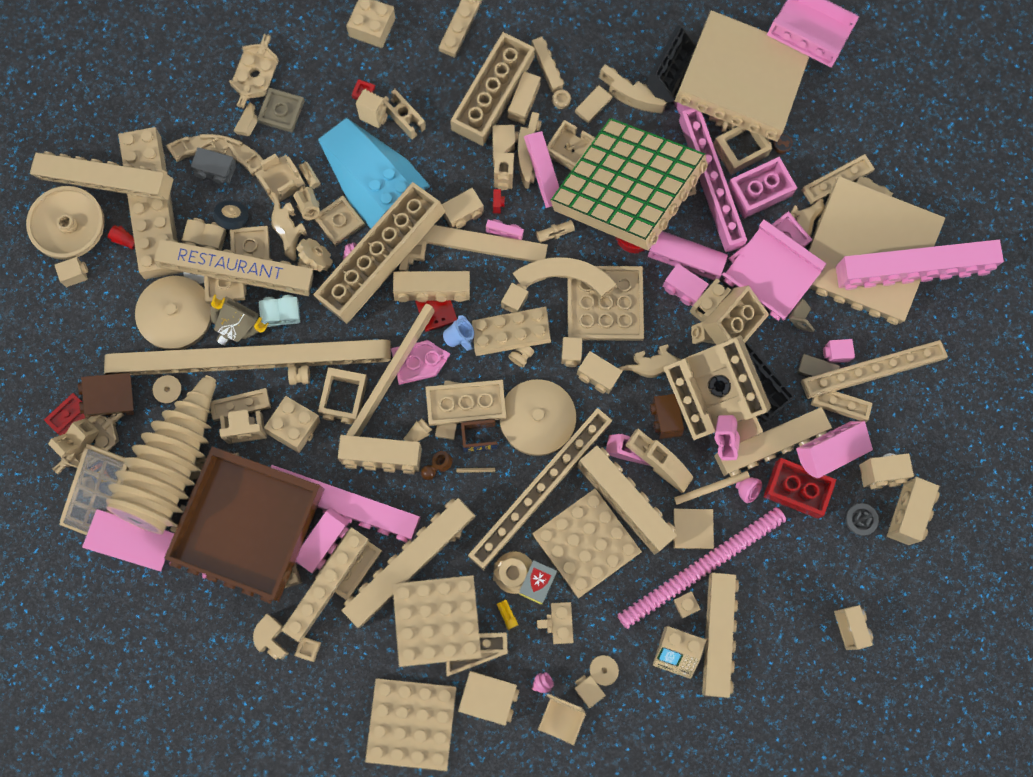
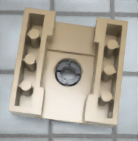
(696, 388)

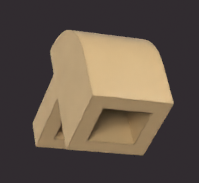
(75, 439)
(265, 636)

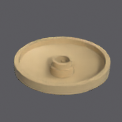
(65, 222)
(173, 313)
(538, 417)

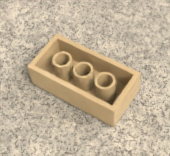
(380, 453)

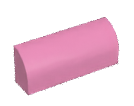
(690, 255)
(835, 448)

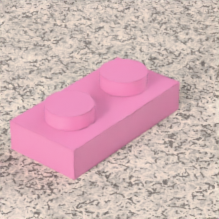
(497, 228)

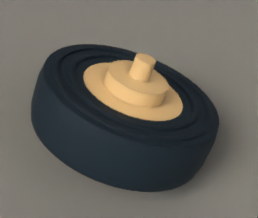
(230, 215)

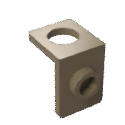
(799, 314)

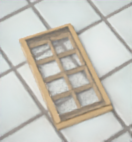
(90, 487)

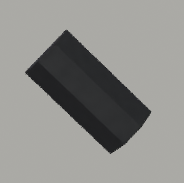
(672, 65)
(774, 388)

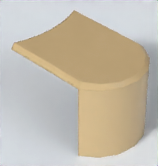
(562, 719)

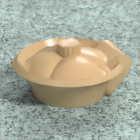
(511, 571)

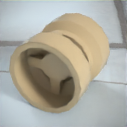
(521, 355)
(299, 374)

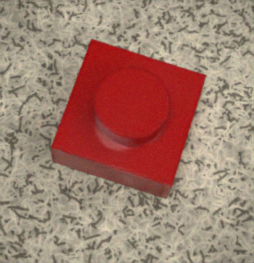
(360, 86)
(498, 201)

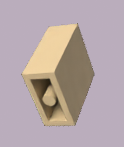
(488, 698)

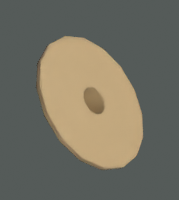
(167, 389)
(604, 670)

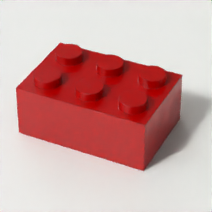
(798, 489)

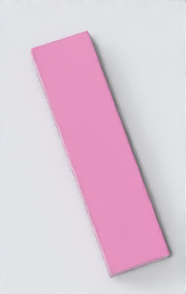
(542, 166)

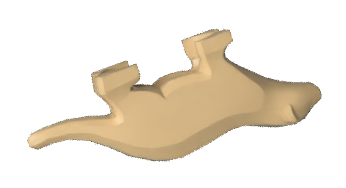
(807, 216)
(285, 227)
(651, 366)

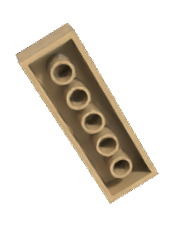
(492, 89)
(626, 500)

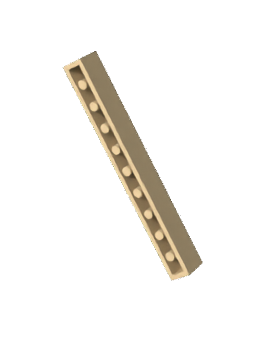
(540, 489)

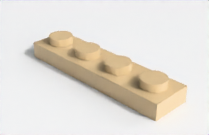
(459, 27)
(852, 171)

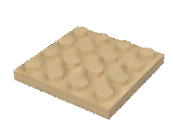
(615, 315)
(586, 543)
(436, 621)
(411, 724)

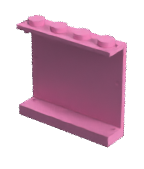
(813, 28)
(775, 270)

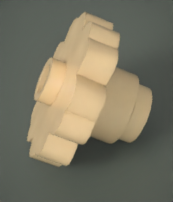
(314, 255)

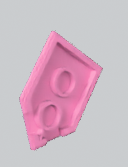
(422, 362)

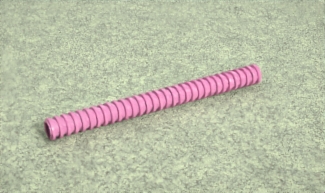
(702, 567)

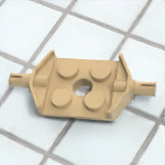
(254, 58)
(105, 439)

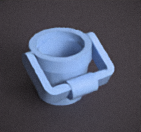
(460, 333)

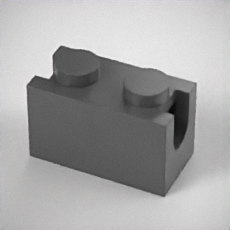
(213, 166)

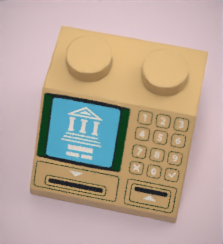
(679, 652)

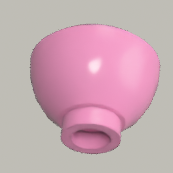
(749, 489)

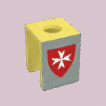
(537, 582)

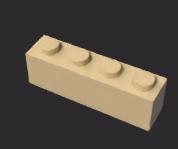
(431, 286)

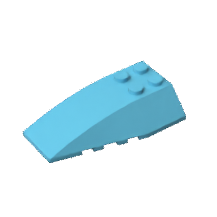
(367, 170)

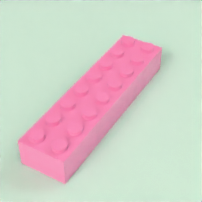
(919, 264)

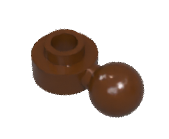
(428, 472)

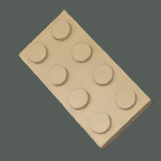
(511, 331)
(465, 402)

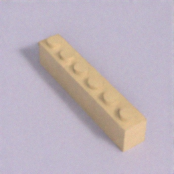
(776, 440)
(325, 585)
(719, 635)

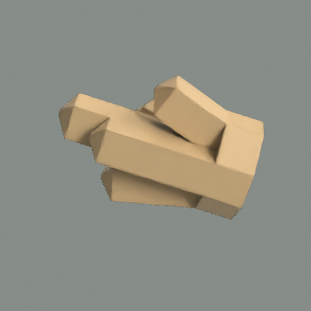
(307, 203)

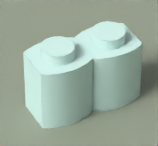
(279, 311)

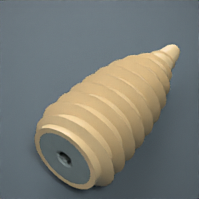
(164, 464)

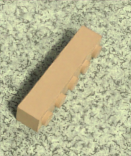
(547, 65)

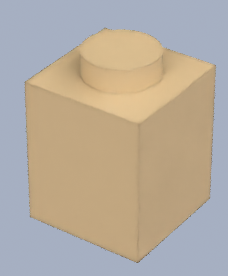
(71, 272)
(514, 298)
(571, 351)
(588, 690)

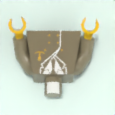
(234, 320)

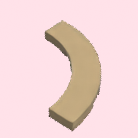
(225, 145)
(565, 268)

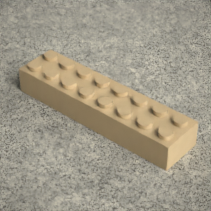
(150, 217)
(379, 252)

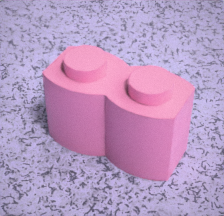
(727, 437)

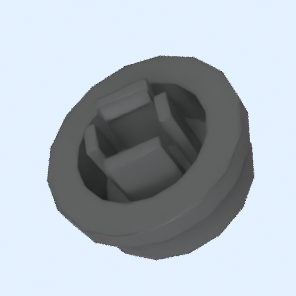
(862, 519)

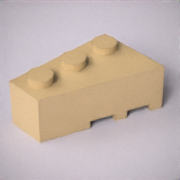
(491, 645)

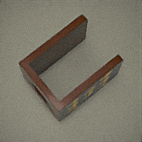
(477, 425)

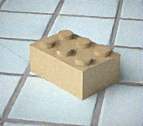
(736, 316)
(913, 511)

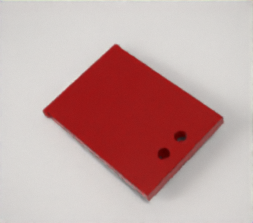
(443, 310)

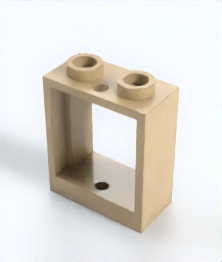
(728, 157)
(343, 376)

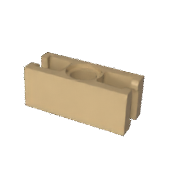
(524, 97)
(404, 107)

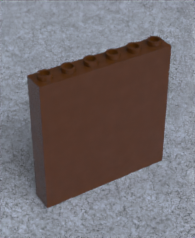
(244, 525)

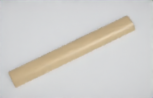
(467, 470)

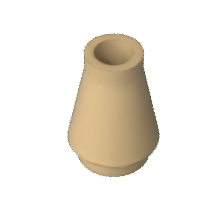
(418, 431)

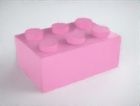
(761, 187)

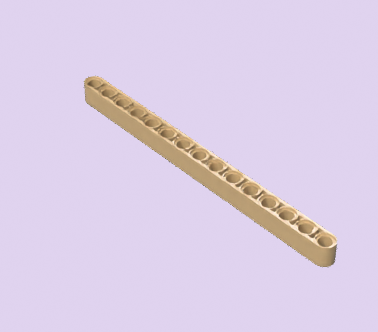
(248, 357)

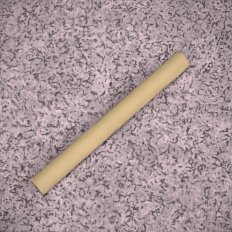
(712, 487)

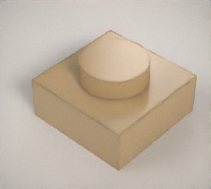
(686, 604)

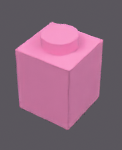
(839, 351)

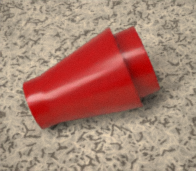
(121, 236)

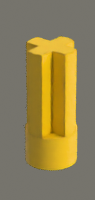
(509, 619)

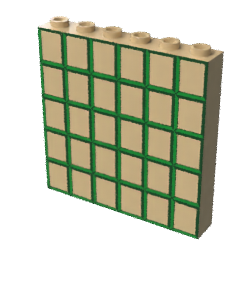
(629, 183)

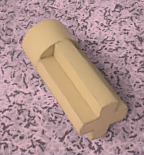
(308, 173)

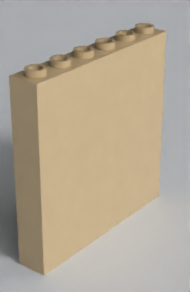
(742, 76)
(867, 223)

